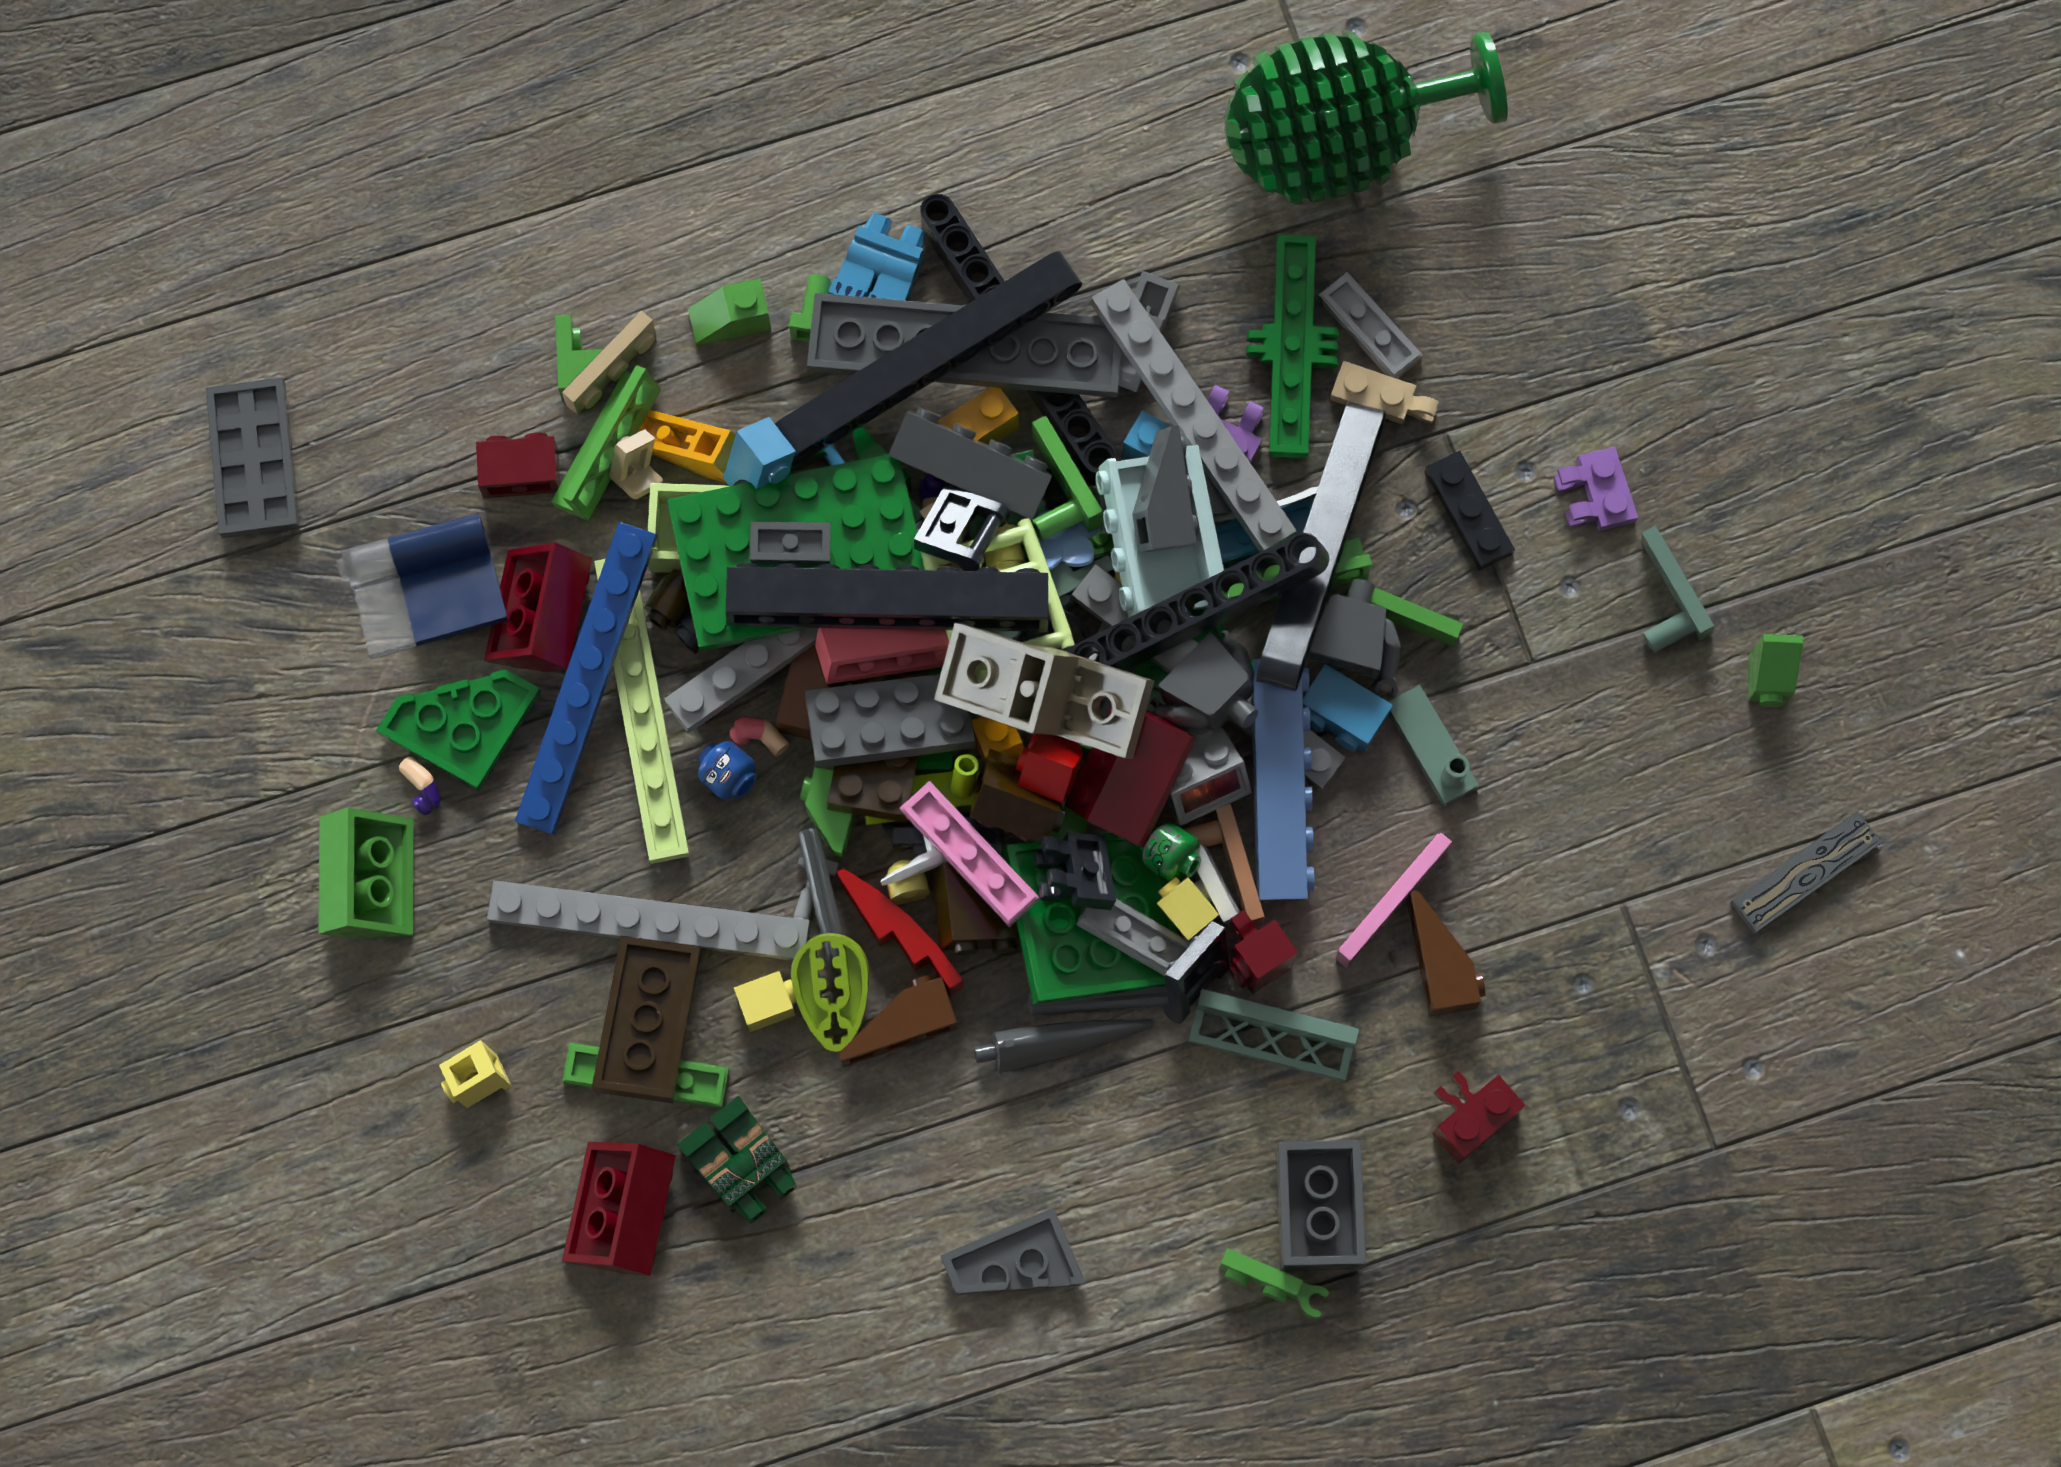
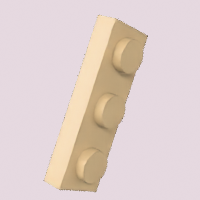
(610, 363)

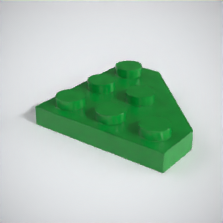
(462, 723)

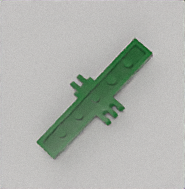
(1293, 346)

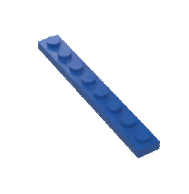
(586, 678)

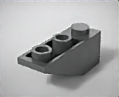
(1163, 504)

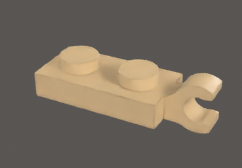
(1382, 392)

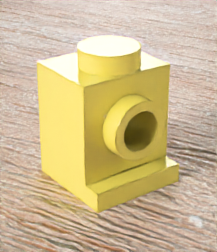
(473, 1075)

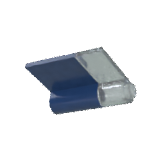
(424, 585)

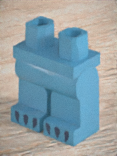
(881, 264)

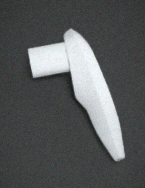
(918, 865)

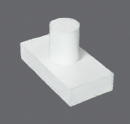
(1214, 887)

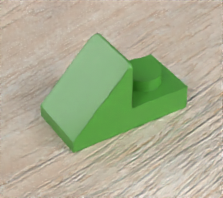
(570, 352)

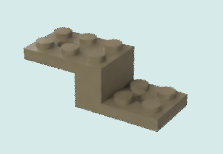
(1044, 690)

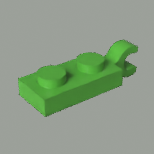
(1276, 1283)

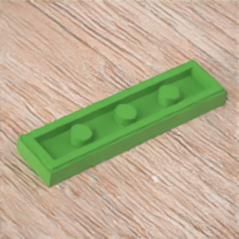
(696, 1082)

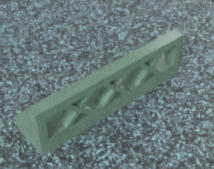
(1275, 1020)

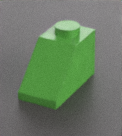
(730, 313)
(1774, 669)
(832, 825)

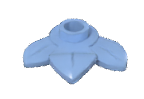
(1069, 546)

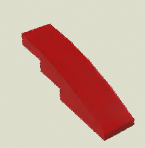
(890, 922)

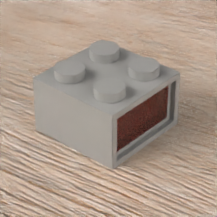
(1210, 776)

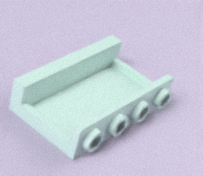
(1164, 573)

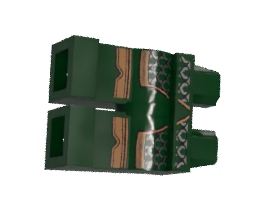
(746, 1172)

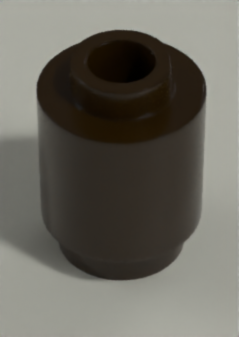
(668, 601)

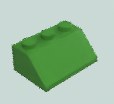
(365, 874)

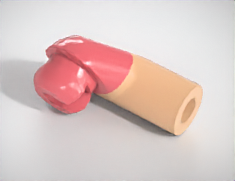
(759, 729)

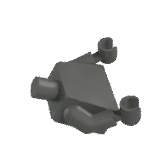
(1358, 637)
(1209, 687)

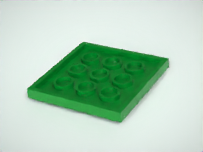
(1064, 958)

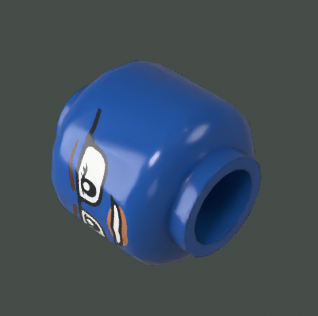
(727, 770)

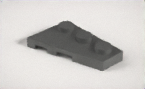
(1015, 1258)

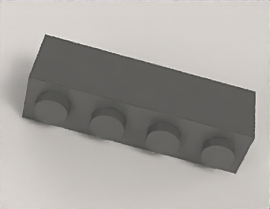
(971, 464)

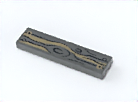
(1805, 872)

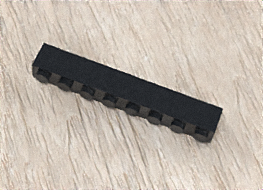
(886, 598)

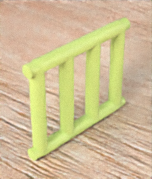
(1023, 533)

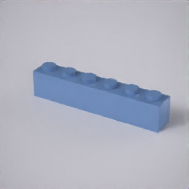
(1281, 790)

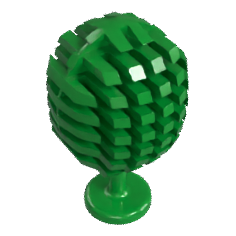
(1340, 112)

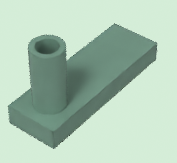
(1693, 615)
(1432, 746)

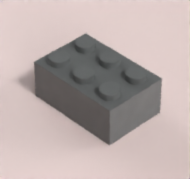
(1320, 1205)

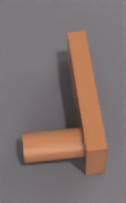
(1225, 831)

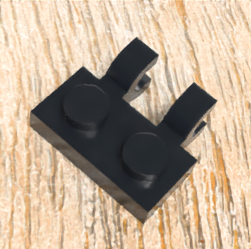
(1087, 867)

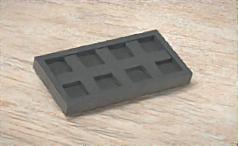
(252, 458)
(884, 722)

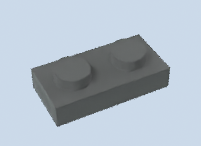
(790, 543)

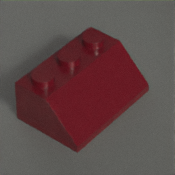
(543, 606)
(1130, 793)
(619, 1207)

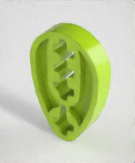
(853, 980)

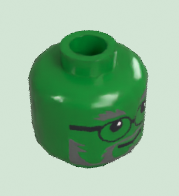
(1171, 852)

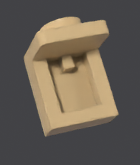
(631, 464)

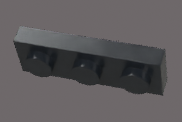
(1469, 510)

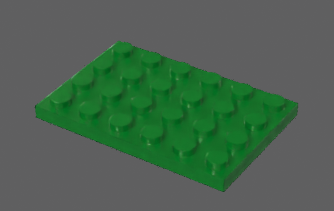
(859, 498)

